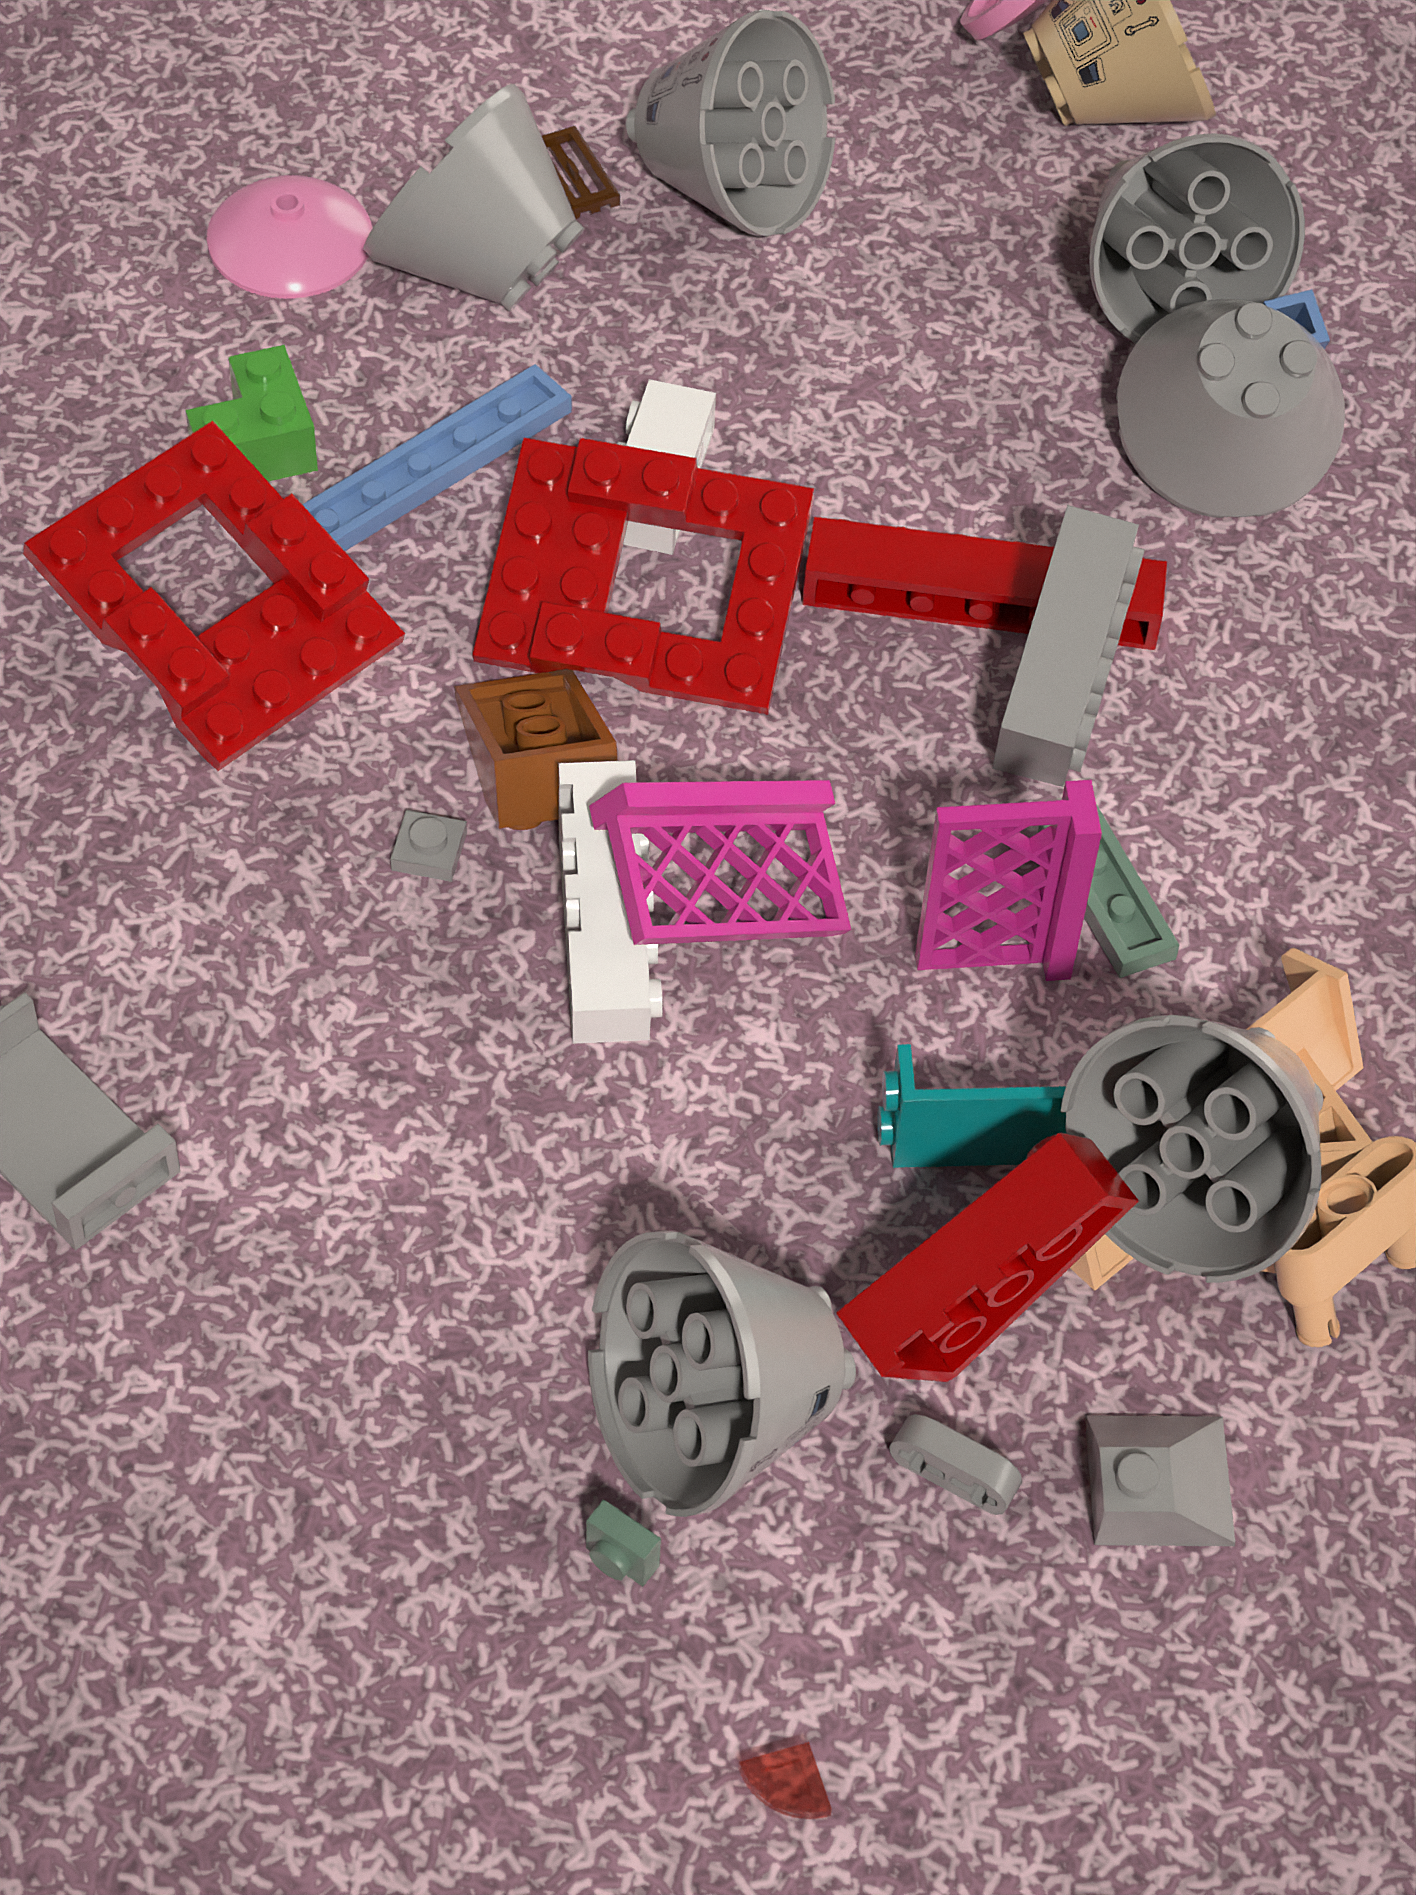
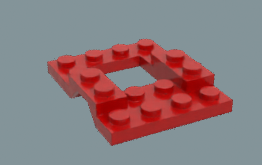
(564, 553)
(261, 659)

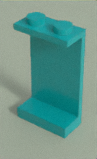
(963, 1123)

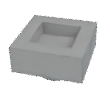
(428, 845)

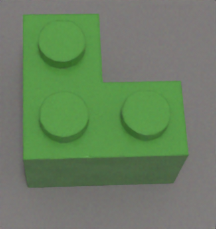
(266, 415)

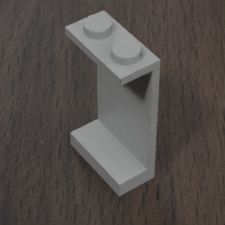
(67, 1139)

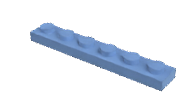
(439, 457)

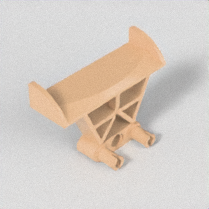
(1365, 1185)

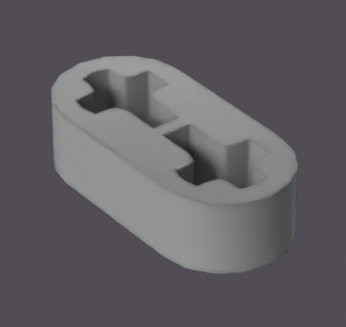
(956, 1463)

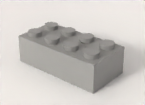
(1069, 647)

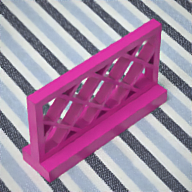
(707, 811)
(1056, 887)

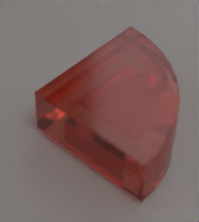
(788, 1782)

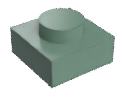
(621, 1545)

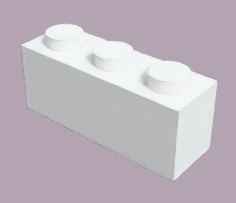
(672, 422)

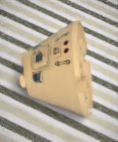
(1118, 62)

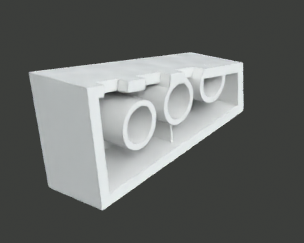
(605, 969)

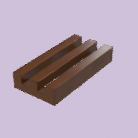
(586, 201)

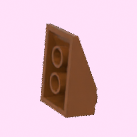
(521, 735)

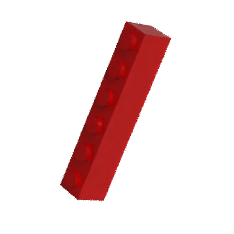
(951, 579)

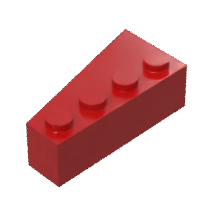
(988, 1262)

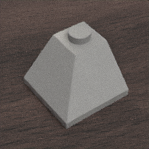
(1159, 1481)

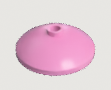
(289, 237)

